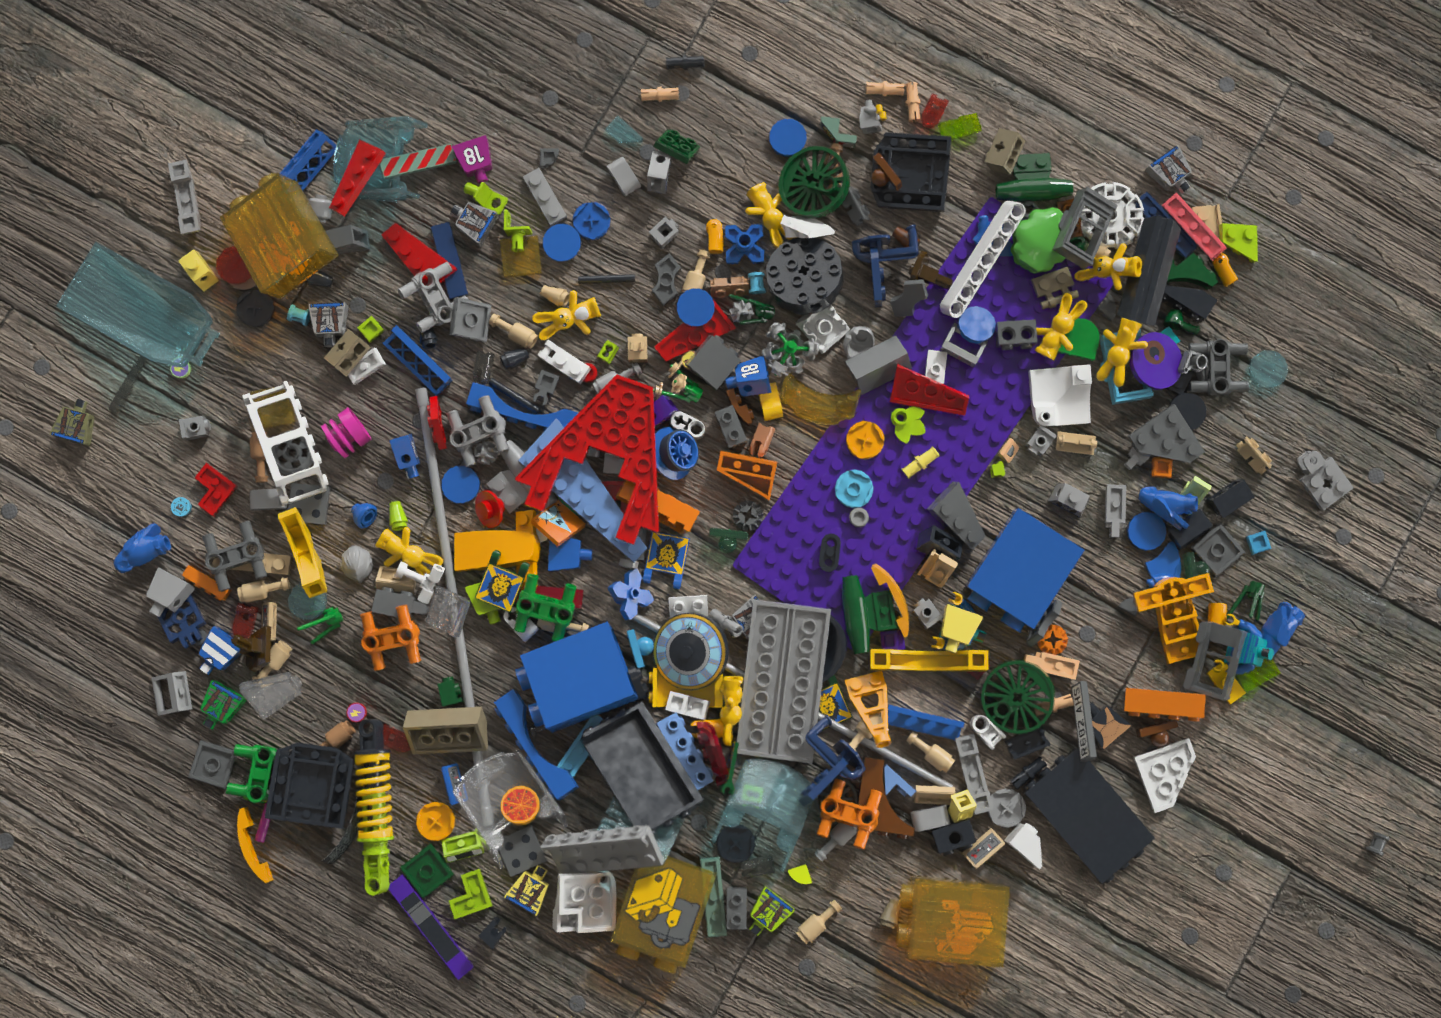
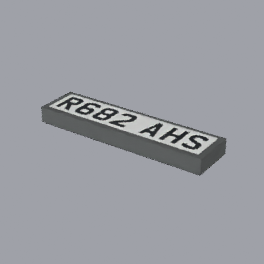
(1083, 721)

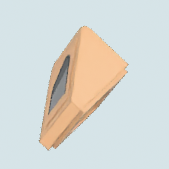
(1008, 450)

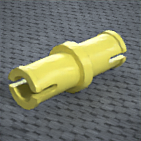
(920, 462)

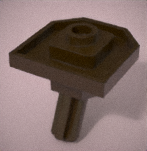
(921, 271)
(256, 648)

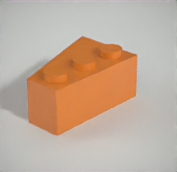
(749, 471)

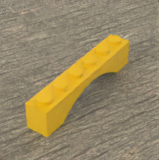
(928, 660)

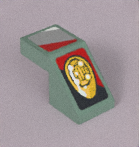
(831, 127)

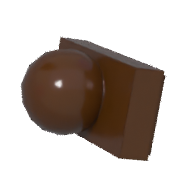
(884, 174)
(1158, 735)

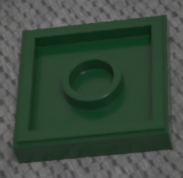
(427, 870)

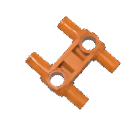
(390, 637)
(849, 813)

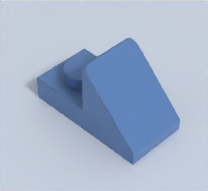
(892, 778)

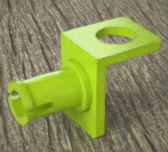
(485, 196)
(516, 232)

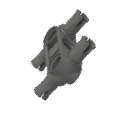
(1219, 367)
(234, 556)

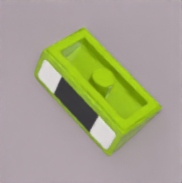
(462, 846)

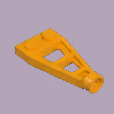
(867, 685)

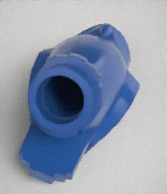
(1169, 505)
(142, 548)
(1281, 625)

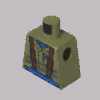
(74, 424)

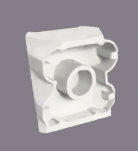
(804, 227)
(823, 327)

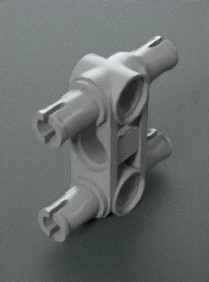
(432, 296)
(477, 431)

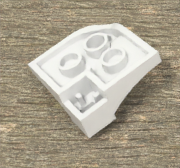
(1061, 394)
(585, 902)

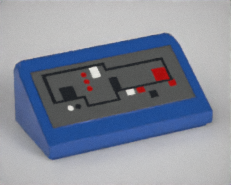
(452, 778)

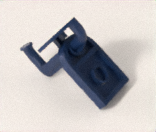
(878, 255)
(838, 763)

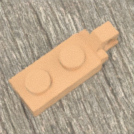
(1055, 664)

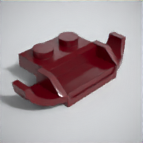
(712, 751)

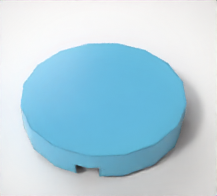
(854, 489)

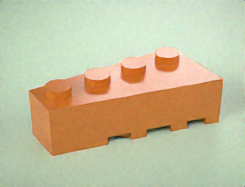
(671, 511)
(1165, 703)

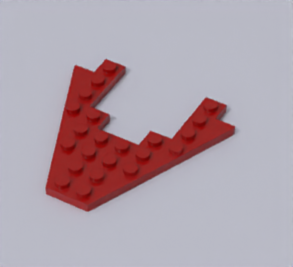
(616, 423)

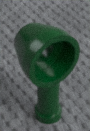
(1175, 321)

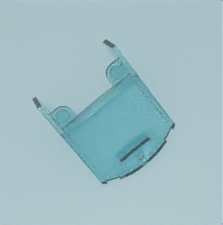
(386, 134)
(770, 794)

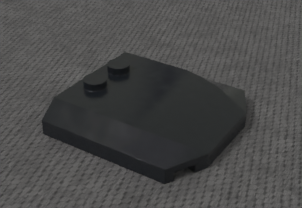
(921, 166)
(310, 785)

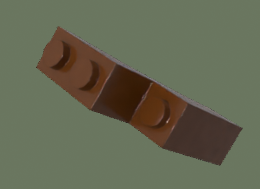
(887, 819)

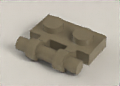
(1051, 283)

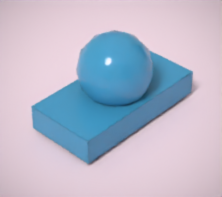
(642, 646)

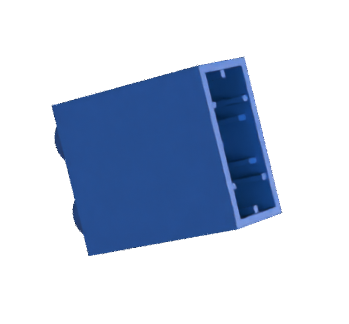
(1023, 570)
(576, 678)

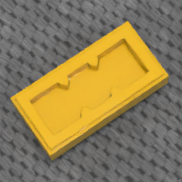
(1219, 681)

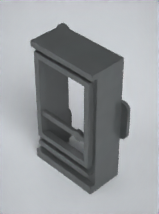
(1069, 219)
(1223, 635)

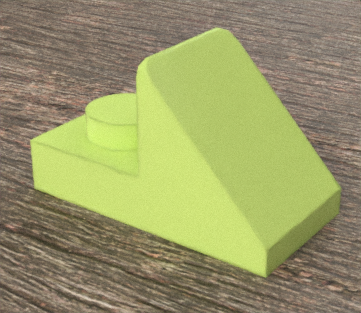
(1197, 488)

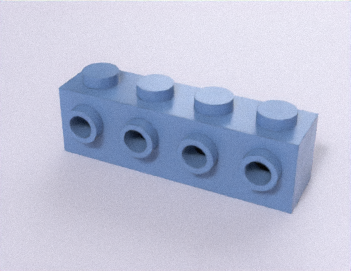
(684, 749)

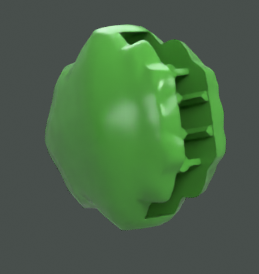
(1036, 239)

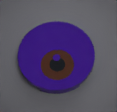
(1157, 363)

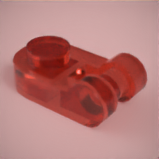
(932, 116)
(244, 627)
(400, 741)

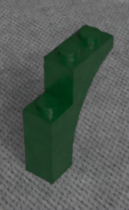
(1192, 271)

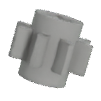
(741, 311)
(485, 452)

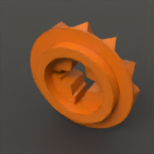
(1059, 646)

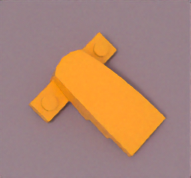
(475, 548)
(1175, 613)

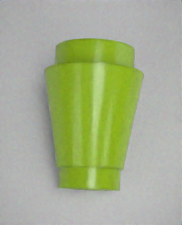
(397, 517)

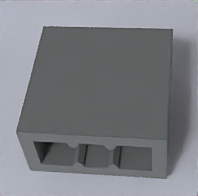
(713, 361)

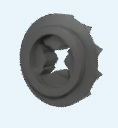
(739, 518)

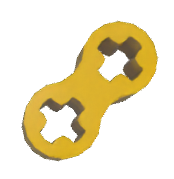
(771, 404)

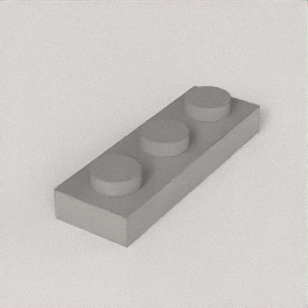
(544, 197)

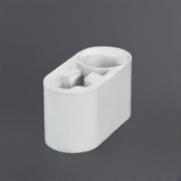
(686, 418)

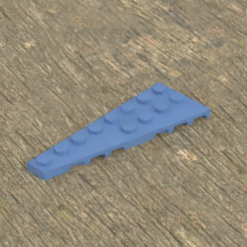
(586, 494)

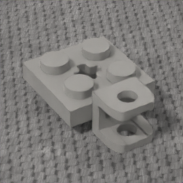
(1316, 471)

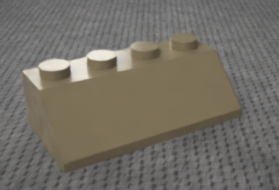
(446, 730)

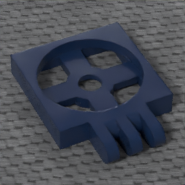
(187, 631)

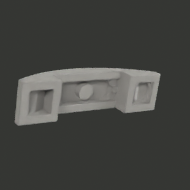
(185, 196)
(973, 773)

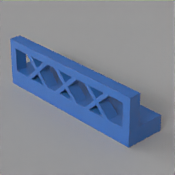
(303, 156)
(413, 347)
(924, 722)

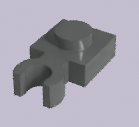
(545, 384)

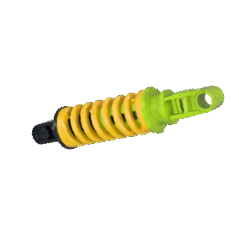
(373, 804)

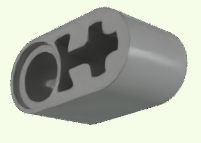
(623, 176)
(265, 500)
(930, 818)

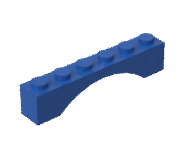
(513, 415)
(514, 712)

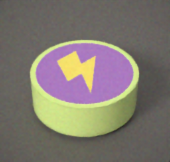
(181, 372)

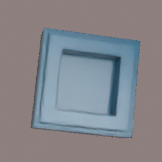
(1258, 542)

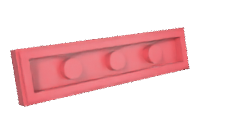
(1194, 226)

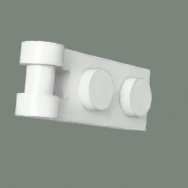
(564, 362)

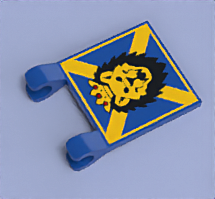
(667, 555)

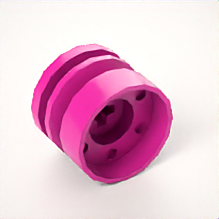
(346, 433)

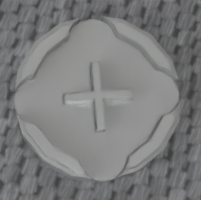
(1008, 808)

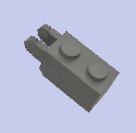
(386, 601)

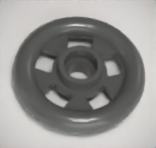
(287, 468)

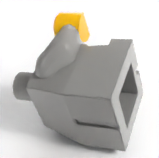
(870, 119)

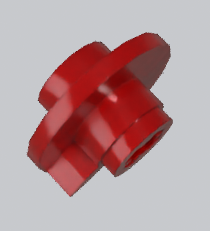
(489, 508)

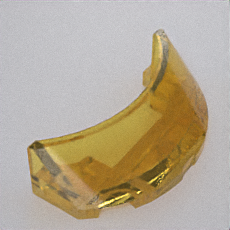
(817, 406)

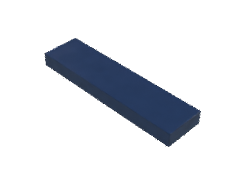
(1185, 243)
(447, 249)

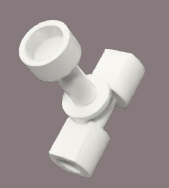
(427, 581)

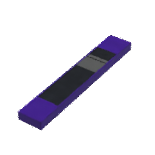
(430, 927)

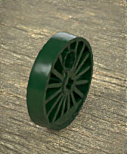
(808, 188)
(1040, 678)

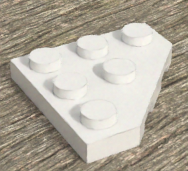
(1165, 772)

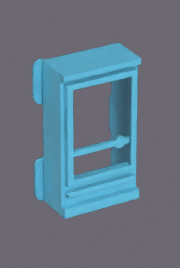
(1117, 398)

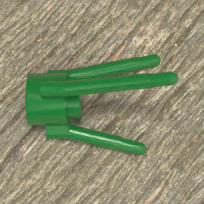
(331, 616)

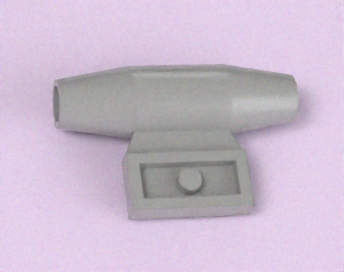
(504, 484)

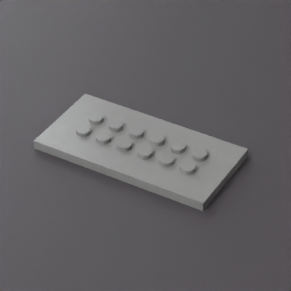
(782, 680)

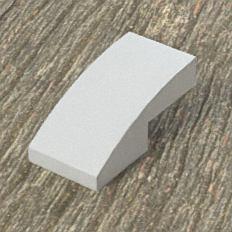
(687, 705)

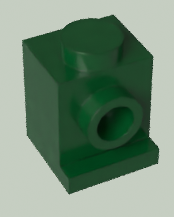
(449, 691)

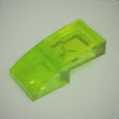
(960, 127)
(1259, 675)

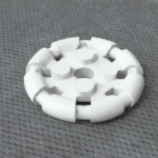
(1122, 215)

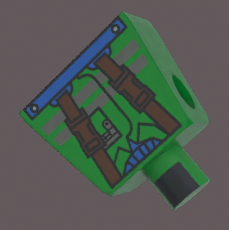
(220, 704)

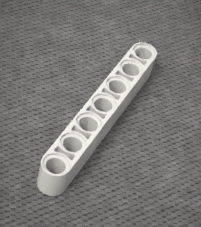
(990, 254)

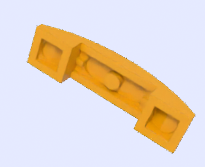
(882, 577)
(245, 821)

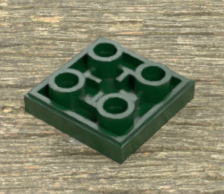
(677, 146)

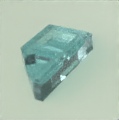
(622, 131)

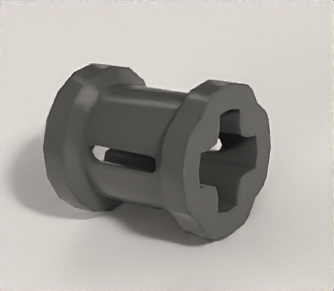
(1378, 843)

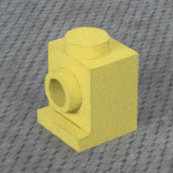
(961, 806)

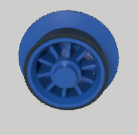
(675, 452)

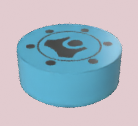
(181, 507)

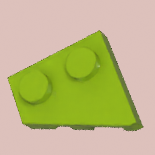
(1240, 239)

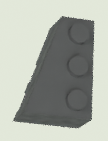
(957, 516)

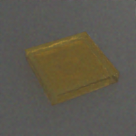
(523, 262)
(276, 413)

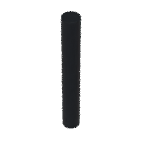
(606, 279)
(513, 395)

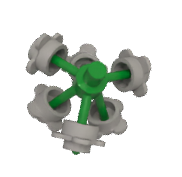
(792, 342)

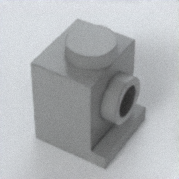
(656, 232)
(202, 430)
(1043, 433)
(927, 621)

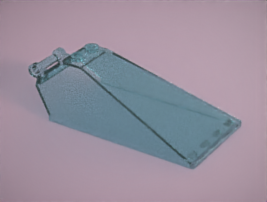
(138, 309)

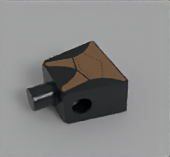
(1107, 725)

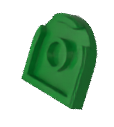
(1084, 340)

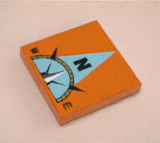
(558, 523)

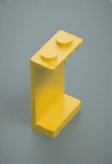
(662, 689)

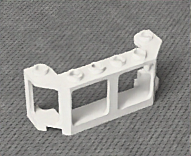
(267, 443)

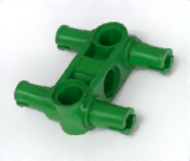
(545, 607)
(259, 773)

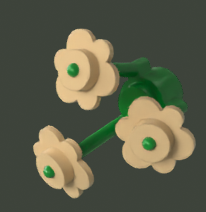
(691, 390)

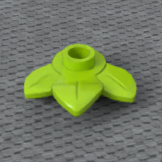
(910, 425)

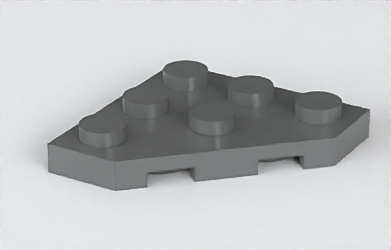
(1167, 437)

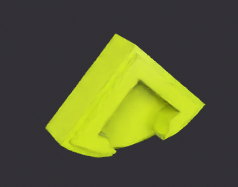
(800, 874)

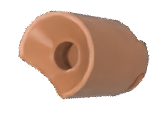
(762, 439)

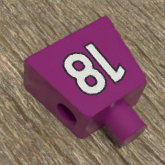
(475, 157)

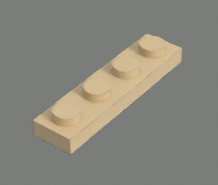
(272, 562)

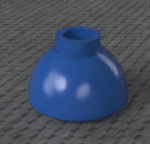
(364, 514)

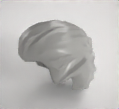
(858, 340)
(356, 563)

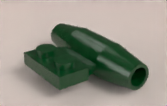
(1033, 181)
(865, 613)

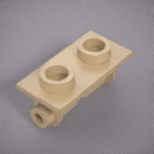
(1076, 443)
(1259, 460)

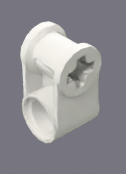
(530, 630)
(989, 733)

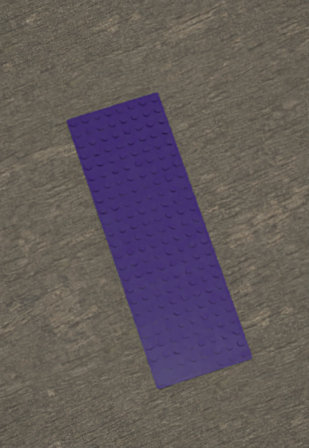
(788, 541)

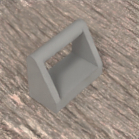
(960, 353)
(178, 692)

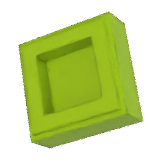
(370, 329)

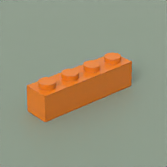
(204, 581)

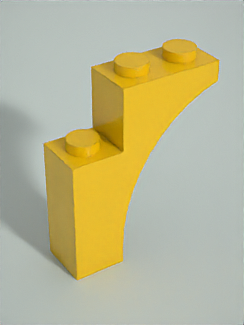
(306, 558)

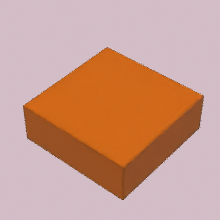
(1161, 467)

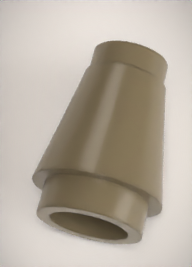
(890, 915)

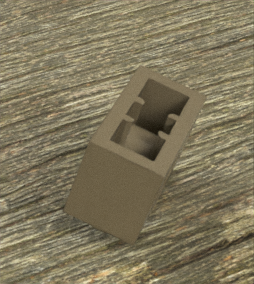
(1004, 151)
(347, 352)

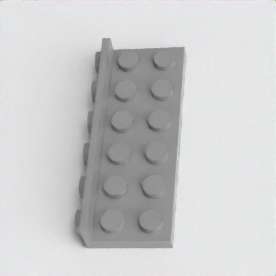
(604, 850)

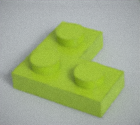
(476, 897)

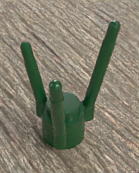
(763, 311)
(1256, 592)

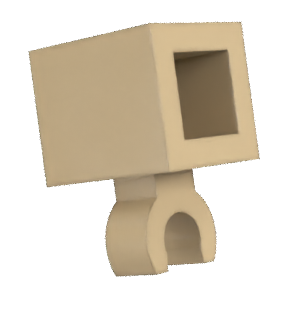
(637, 348)

